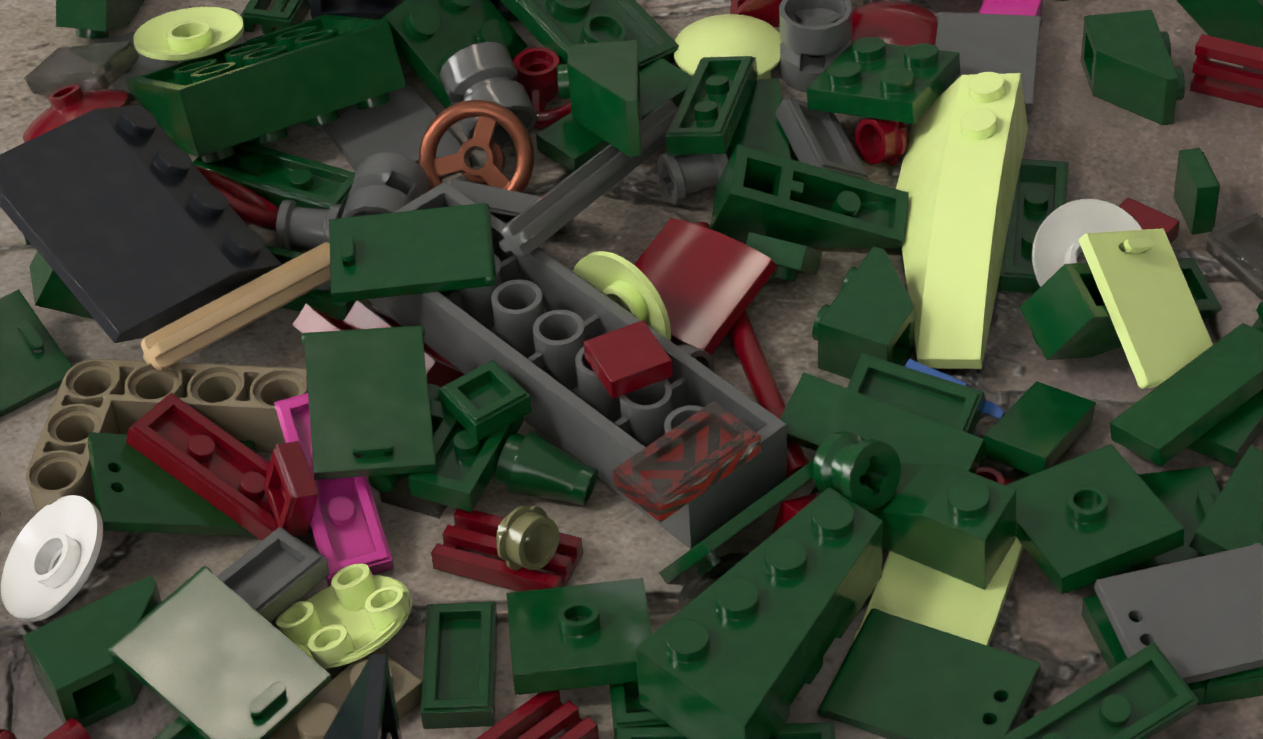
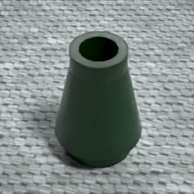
(543, 470)

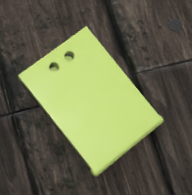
(1147, 301)
(941, 600)

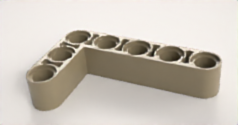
(117, 393)

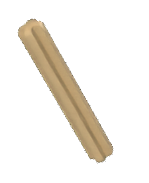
(237, 308)

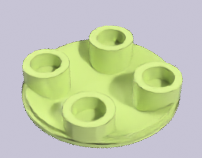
(727, 37)
(348, 617)

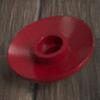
(72, 103)

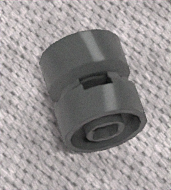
(812, 38)
(487, 74)
(385, 185)

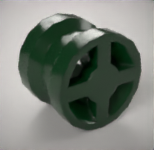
(857, 469)

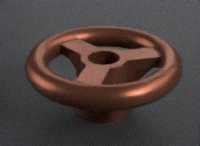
(491, 173)

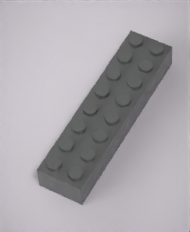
(537, 332)

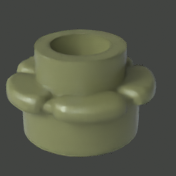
(527, 538)

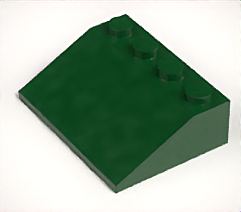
(272, 84)

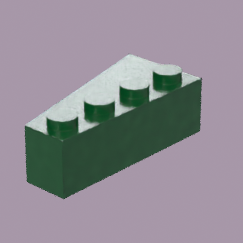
(763, 627)

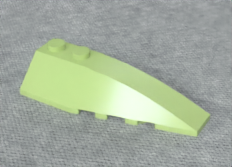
(960, 201)

